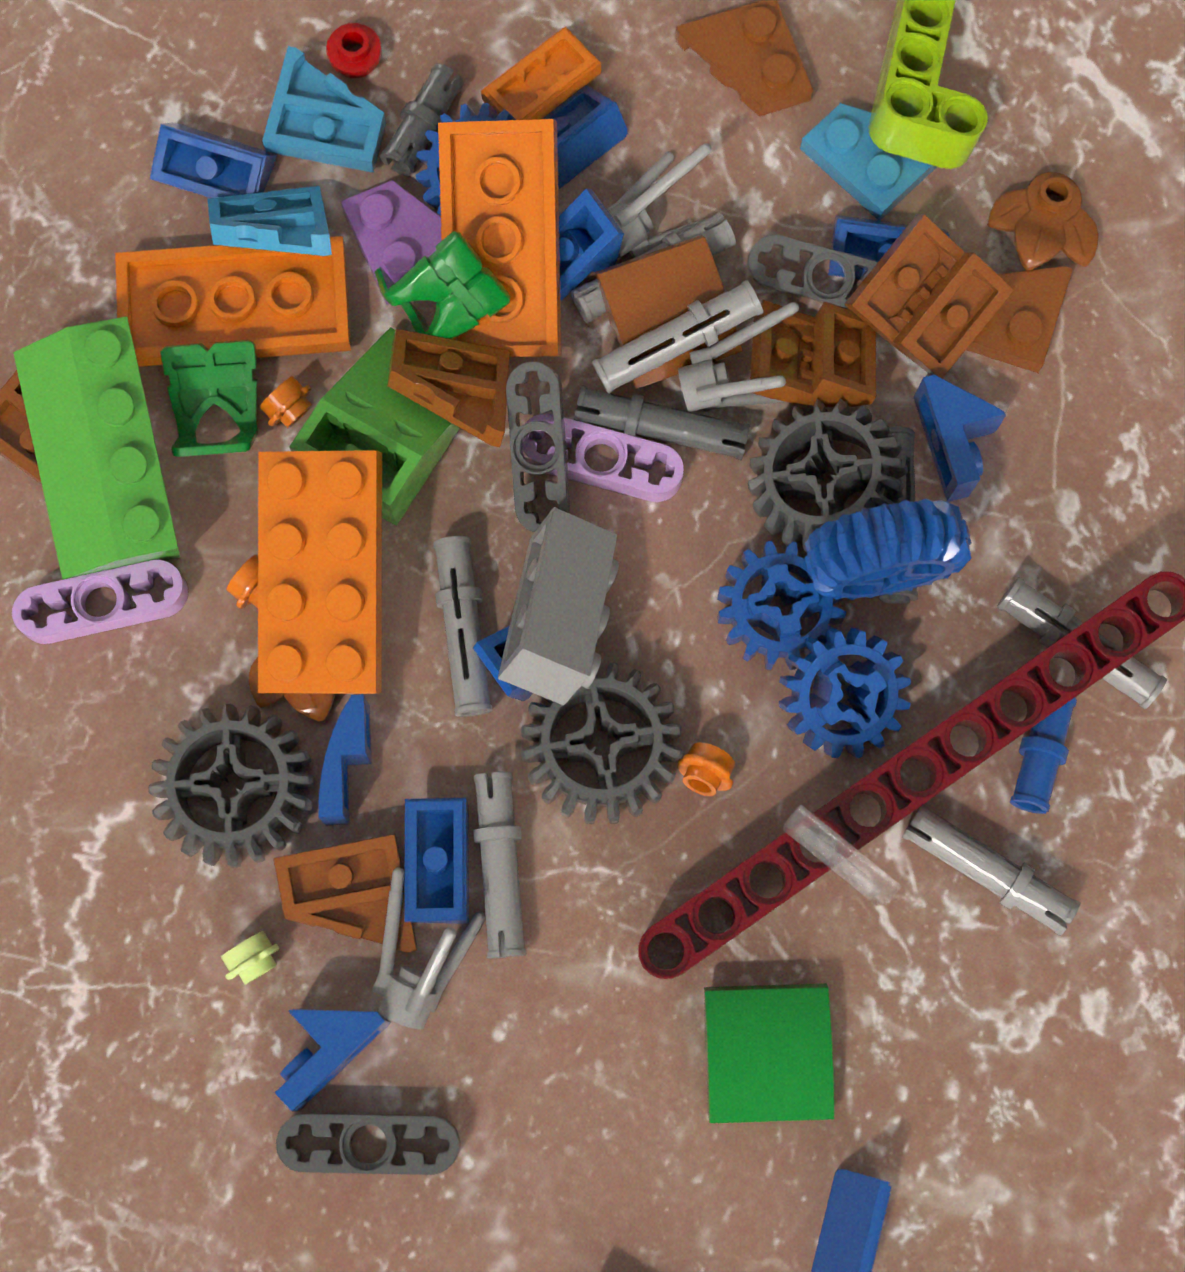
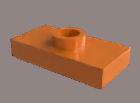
(543, 78)

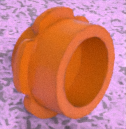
(287, 403)
(245, 583)
(706, 769)

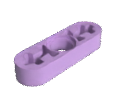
(646, 454)
(60, 624)

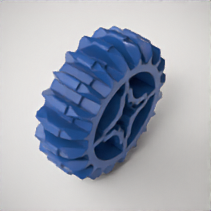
(887, 549)

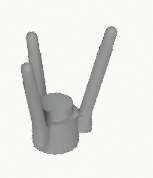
(630, 208)
(709, 385)
(416, 993)

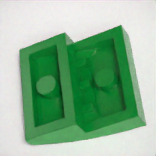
(769, 1053)

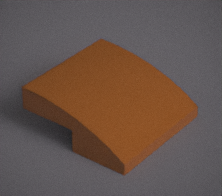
(656, 290)
(929, 297)
(818, 356)

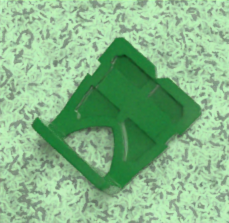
(454, 281)
(208, 378)

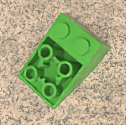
(370, 416)

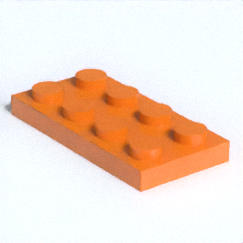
(505, 203)
(234, 294)
(320, 572)

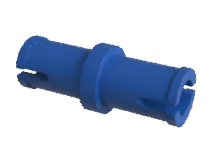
(1042, 755)

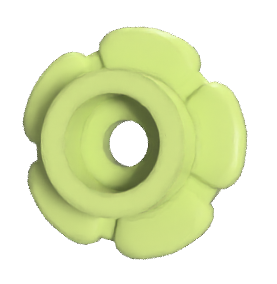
(250, 958)

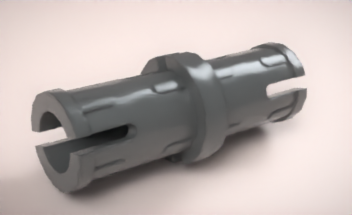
(421, 116)

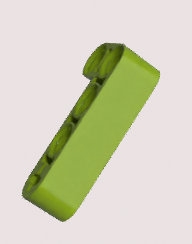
(909, 108)

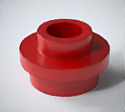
(357, 63)

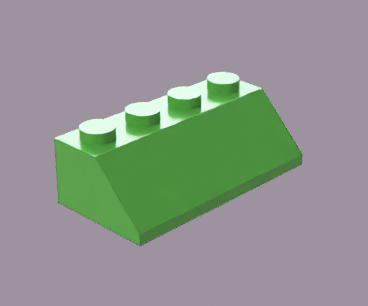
(95, 448)

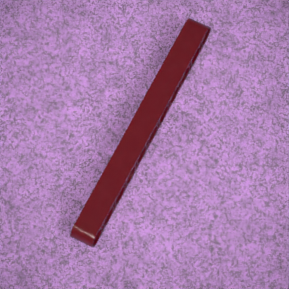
(945, 765)

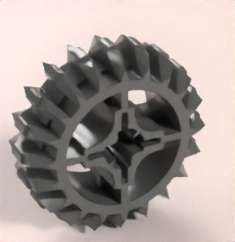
(817, 431)
(627, 737)
(207, 784)

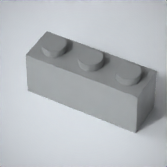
(560, 608)

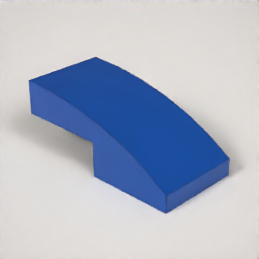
(347, 746)

